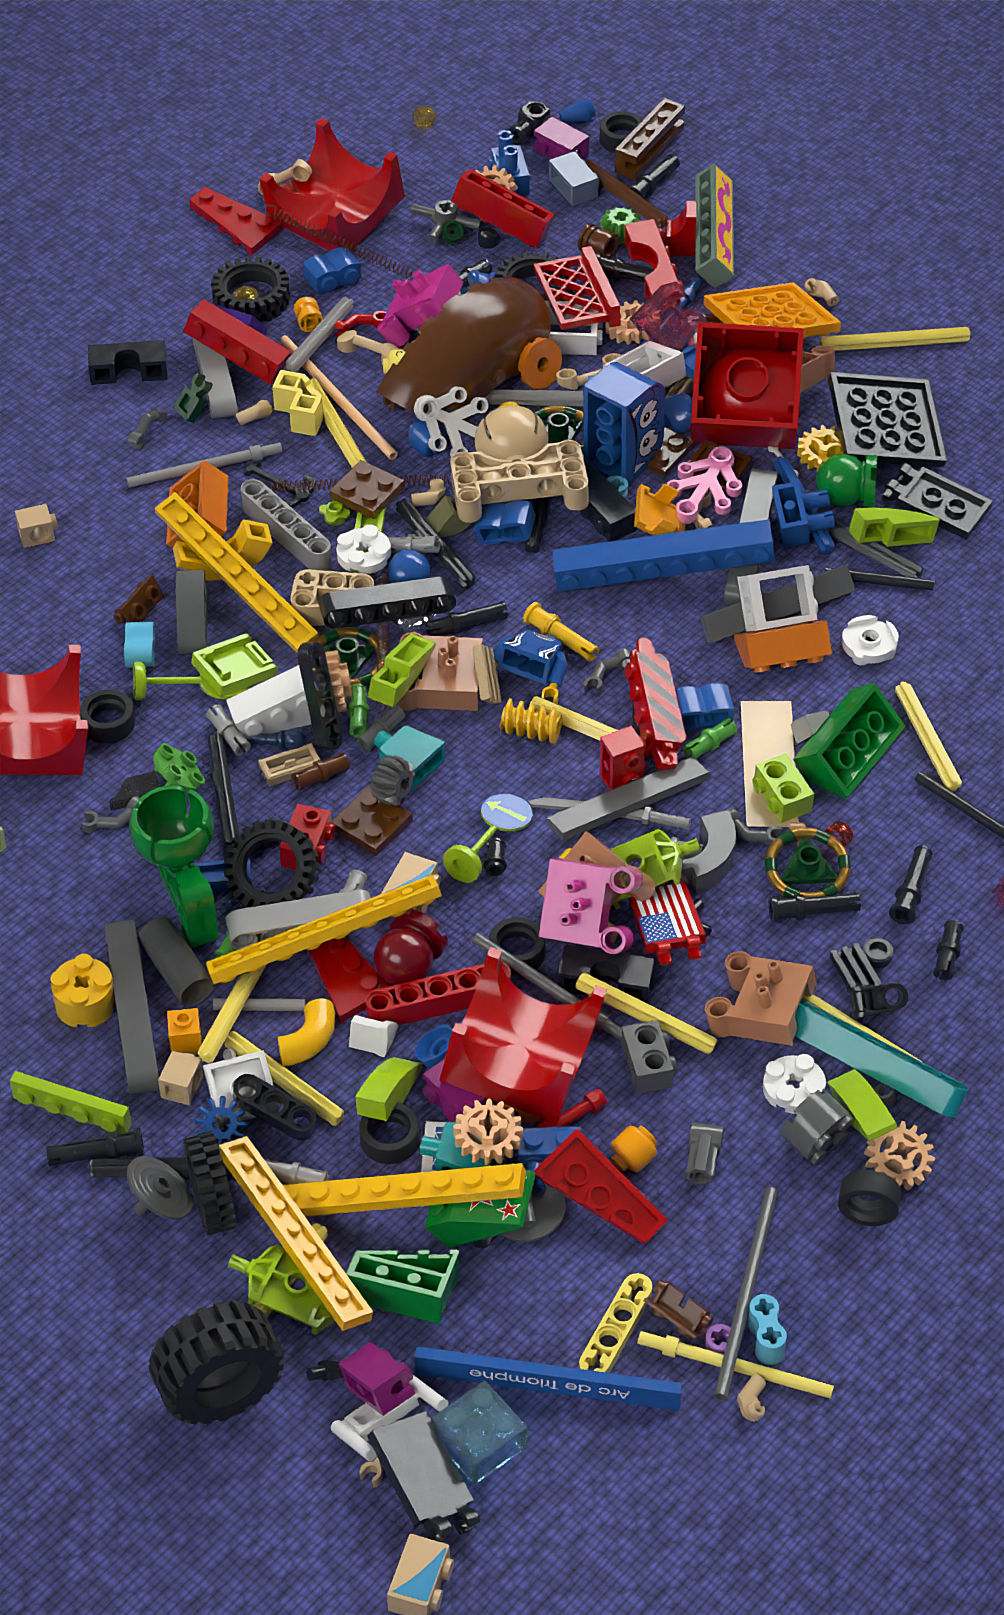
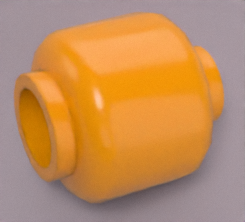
(633, 1149)

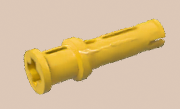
(552, 625)

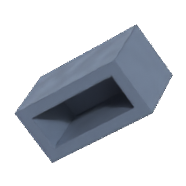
(573, 178)

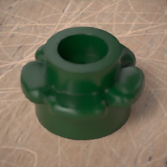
(458, 232)

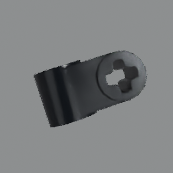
(871, 999)

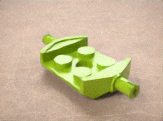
(659, 857)
(269, 1286)

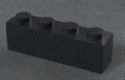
(607, 507)

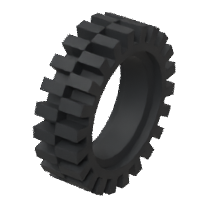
(524, 267)
(252, 271)
(247, 843)
(209, 1183)

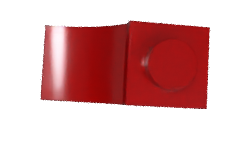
(681, 232)

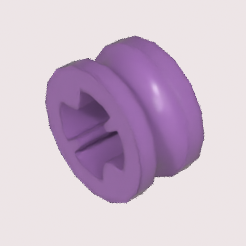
(714, 1333)

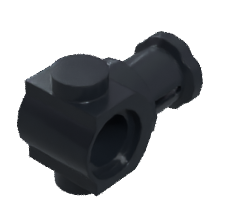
(529, 118)

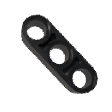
(280, 1120)

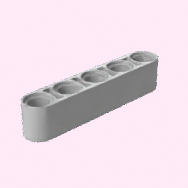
(214, 366)
(286, 525)
(261, 922)

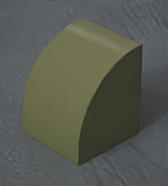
(445, 518)

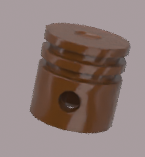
(599, 239)

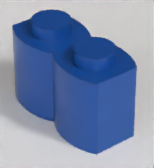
(331, 270)
(505, 522)
(704, 705)

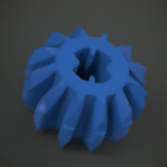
(224, 1112)

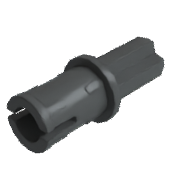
(385, 723)

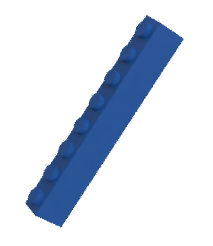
(663, 555)

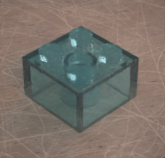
(480, 1432)

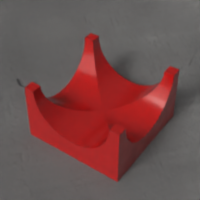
(338, 195)
(42, 720)
(518, 1045)

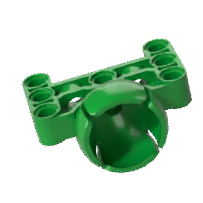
(172, 843)

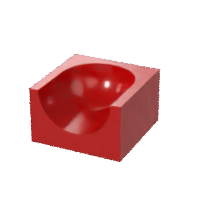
(747, 385)

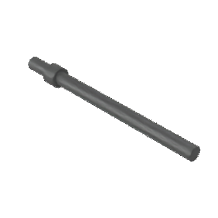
(603, 1023)

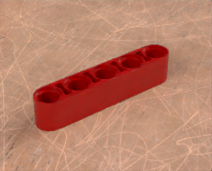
(426, 996)

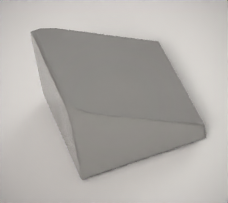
(808, 725)

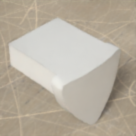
(372, 1035)

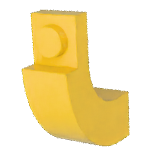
(250, 542)

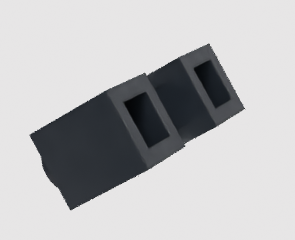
(109, 359)
(630, 972)

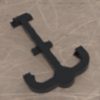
(301, 496)

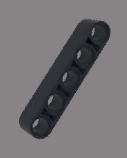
(386, 602)

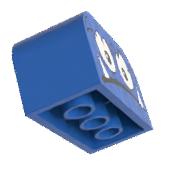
(622, 421)

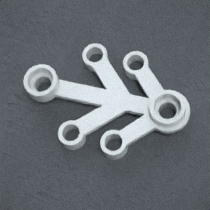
(452, 420)

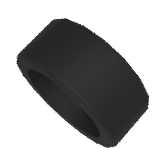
(616, 121)
(106, 700)
(523, 928)
(393, 1152)
(871, 1184)

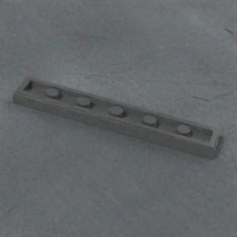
(777, 603)
(627, 798)

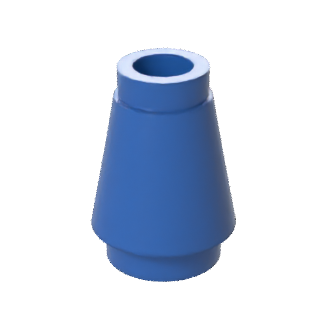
(578, 112)

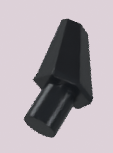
(325, 1370)

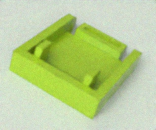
(238, 663)

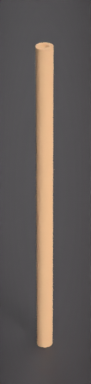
(341, 400)

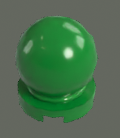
(848, 480)

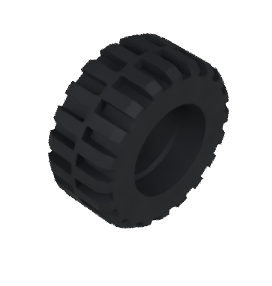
(216, 1362)

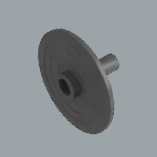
(158, 1188)
(542, 1216)

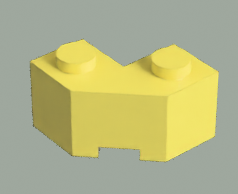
(296, 396)

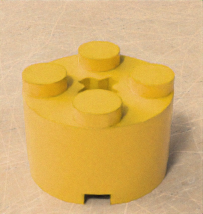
(83, 991)

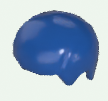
(408, 566)

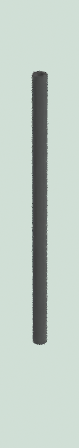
(745, 1295)

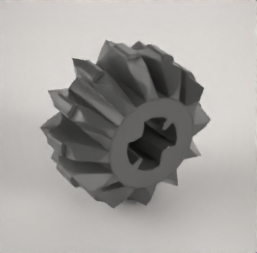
(392, 780)

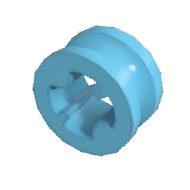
(621, 483)

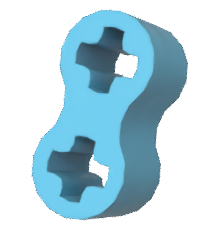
(139, 643)
(768, 1332)

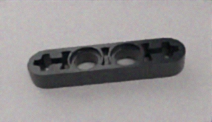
(316, 697)

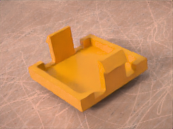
(655, 512)

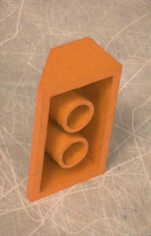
(206, 493)
(784, 645)

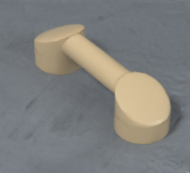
(300, 171)
(349, 340)
(568, 377)

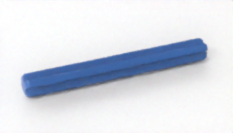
(788, 475)

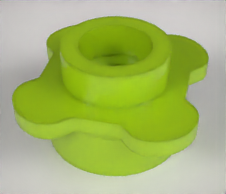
(334, 513)

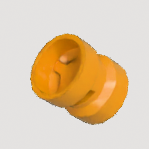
(307, 313)

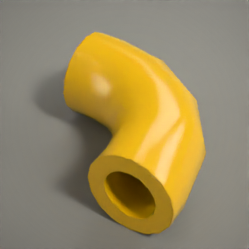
(312, 1036)

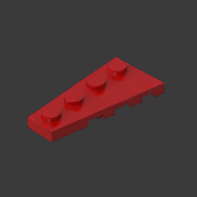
(238, 220)
(345, 976)
(597, 1185)

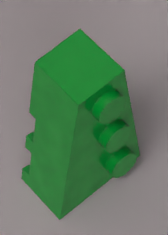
(406, 1283)

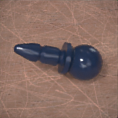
(291, 740)

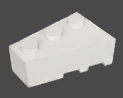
(272, 705)

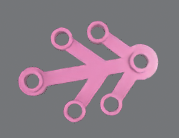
(718, 461)

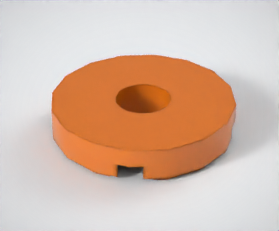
(551, 363)

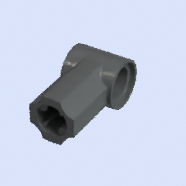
(704, 1146)

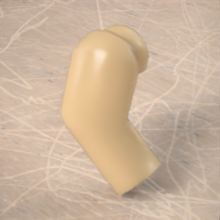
(822, 290)
(259, 411)
(430, 497)
(748, 1400)

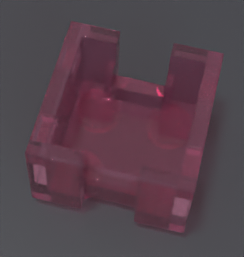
(665, 319)

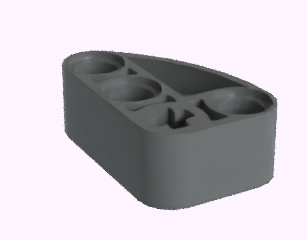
(191, 611)

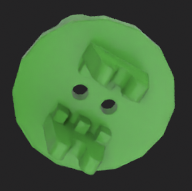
(178, 767)

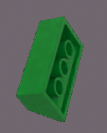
(850, 741)

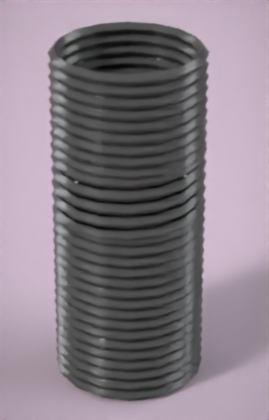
(175, 961)

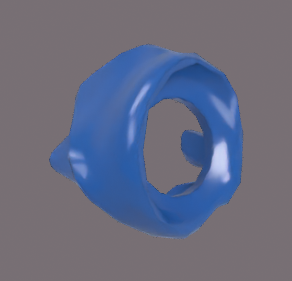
(678, 412)

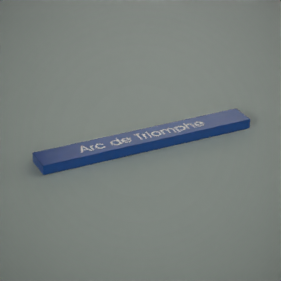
(548, 1378)

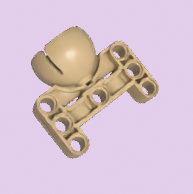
(516, 465)

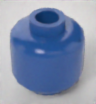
(420, 436)

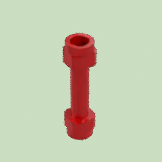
(592, 1101)

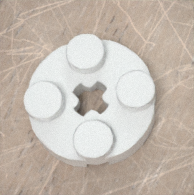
(363, 538)
(869, 652)
(790, 1068)

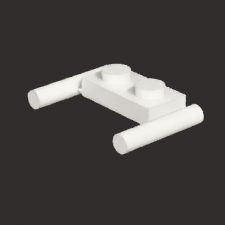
(365, 1419)

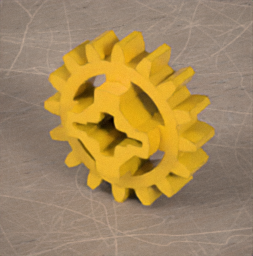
(818, 446)

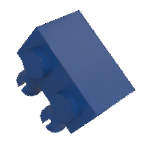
(512, 160)
(791, 514)
(538, 1145)

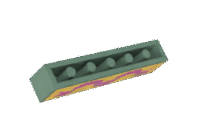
(714, 226)

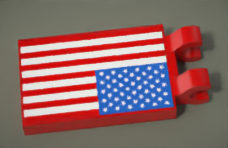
(669, 922)

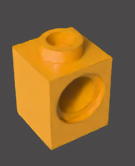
(184, 1031)

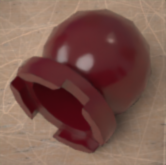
(408, 948)

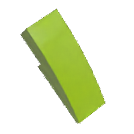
(892, 526)
(400, 670)
(386, 1087)
(864, 1104)

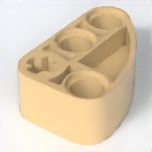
(312, 584)

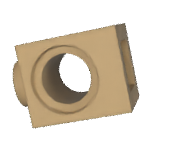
(36, 525)
(180, 1077)

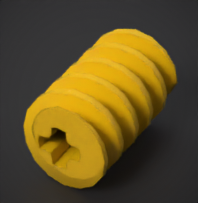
(531, 722)

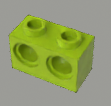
(783, 788)

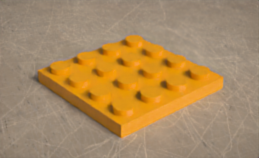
(773, 306)

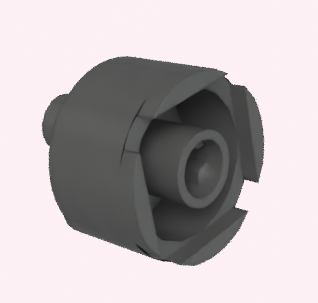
(817, 1126)

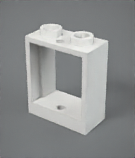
(576, 342)
(655, 362)
(753, 604)

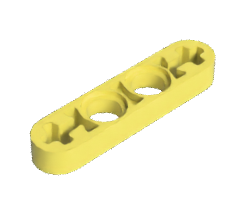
(619, 1329)

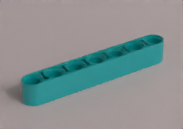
(879, 1060)

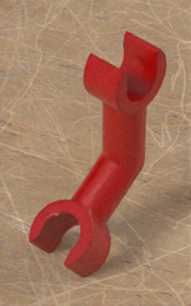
(371, 319)

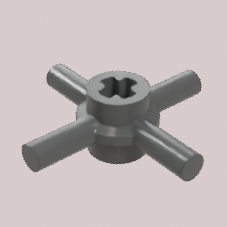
(443, 212)

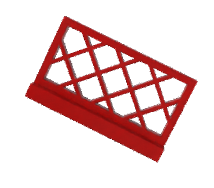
(595, 286)

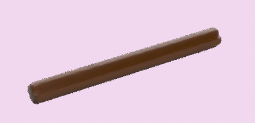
(628, 196)

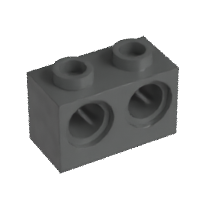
(648, 1064)

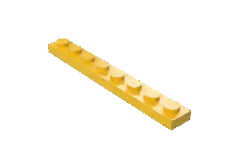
(236, 572)
(331, 926)
(409, 1190)
(295, 1234)

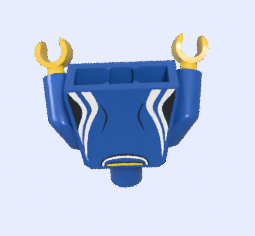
(535, 658)

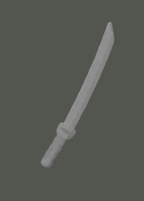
(646, 815)

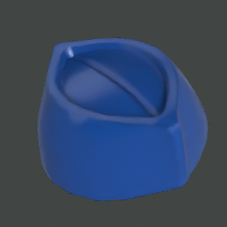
(433, 1046)

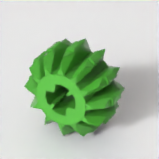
(615, 221)

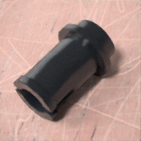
(495, 862)

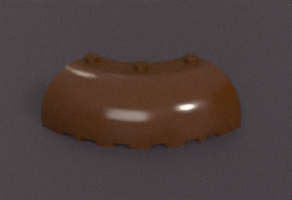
(469, 344)

